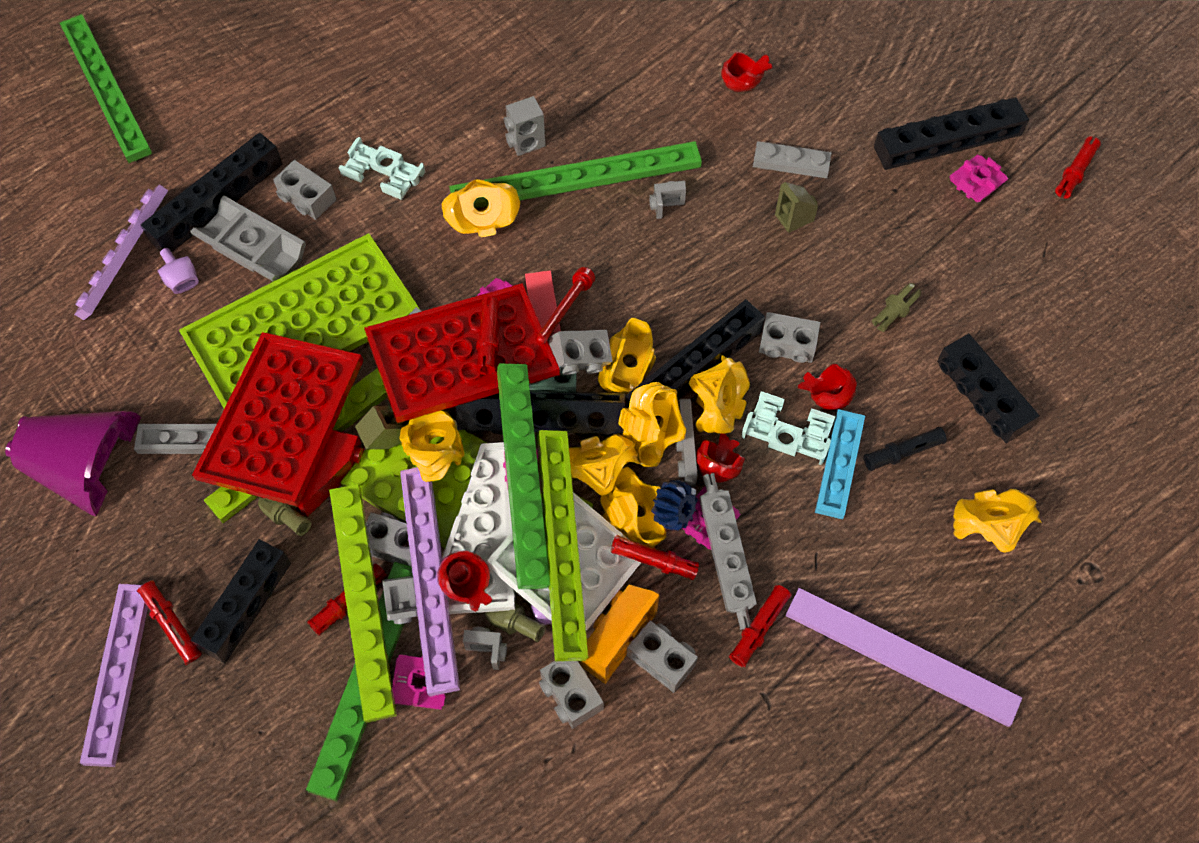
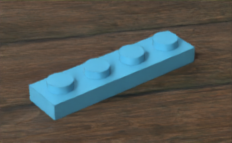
(840, 464)

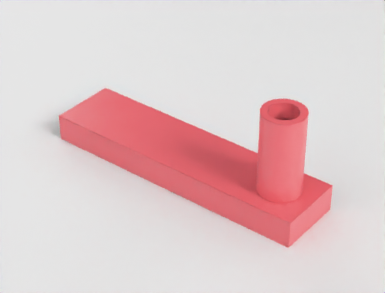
(542, 296)

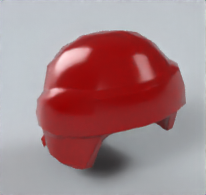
(743, 73)
(833, 387)
(719, 459)
(464, 578)

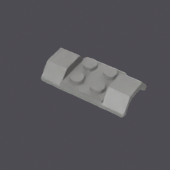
(252, 241)

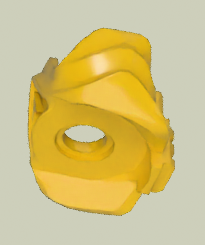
(501, 209)
(632, 340)
(720, 395)
(642, 426)
(432, 459)
(602, 461)
(622, 509)
(997, 517)

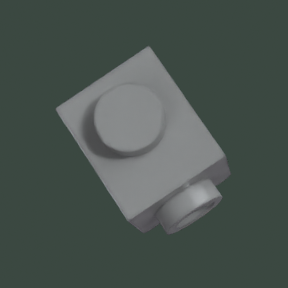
(667, 194)
(400, 599)
(485, 641)

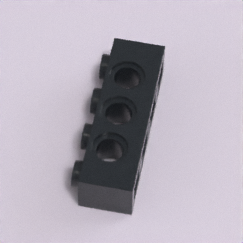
(986, 374)
(241, 601)

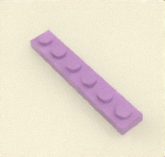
(114, 259)
(115, 678)

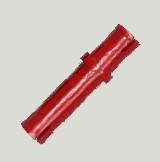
(1074, 173)
(487, 344)
(660, 559)
(150, 593)
(337, 607)
(754, 635)

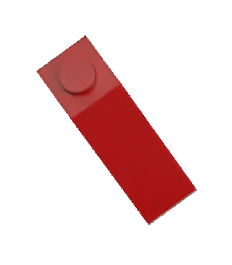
(335, 462)

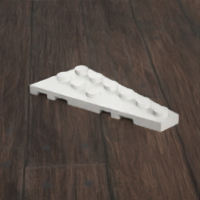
(484, 524)

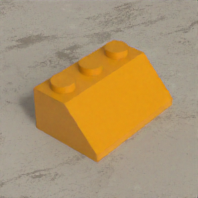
(617, 629)

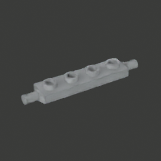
(727, 551)

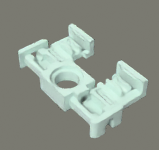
(366, 156)
(809, 444)

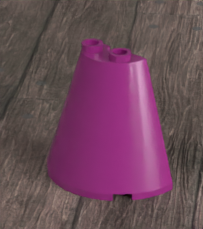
(70, 452)

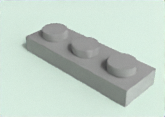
(792, 159)
(172, 438)
(687, 466)

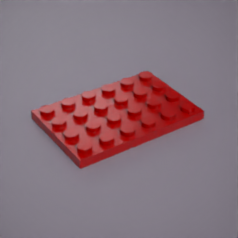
(433, 358)
(278, 419)

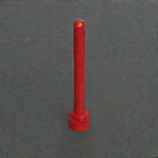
(582, 281)

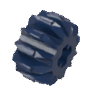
(674, 505)

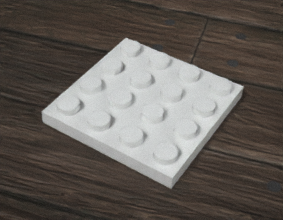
(599, 568)

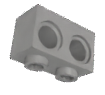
(525, 126)
(304, 190)
(790, 332)
(578, 346)
(389, 546)
(656, 661)
(577, 687)

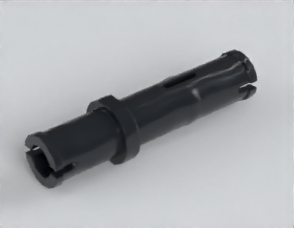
(896, 451)

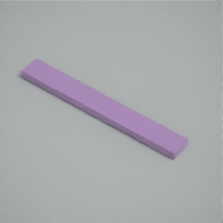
(431, 602)
(905, 657)

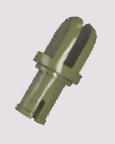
(896, 307)
(284, 514)
(516, 621)

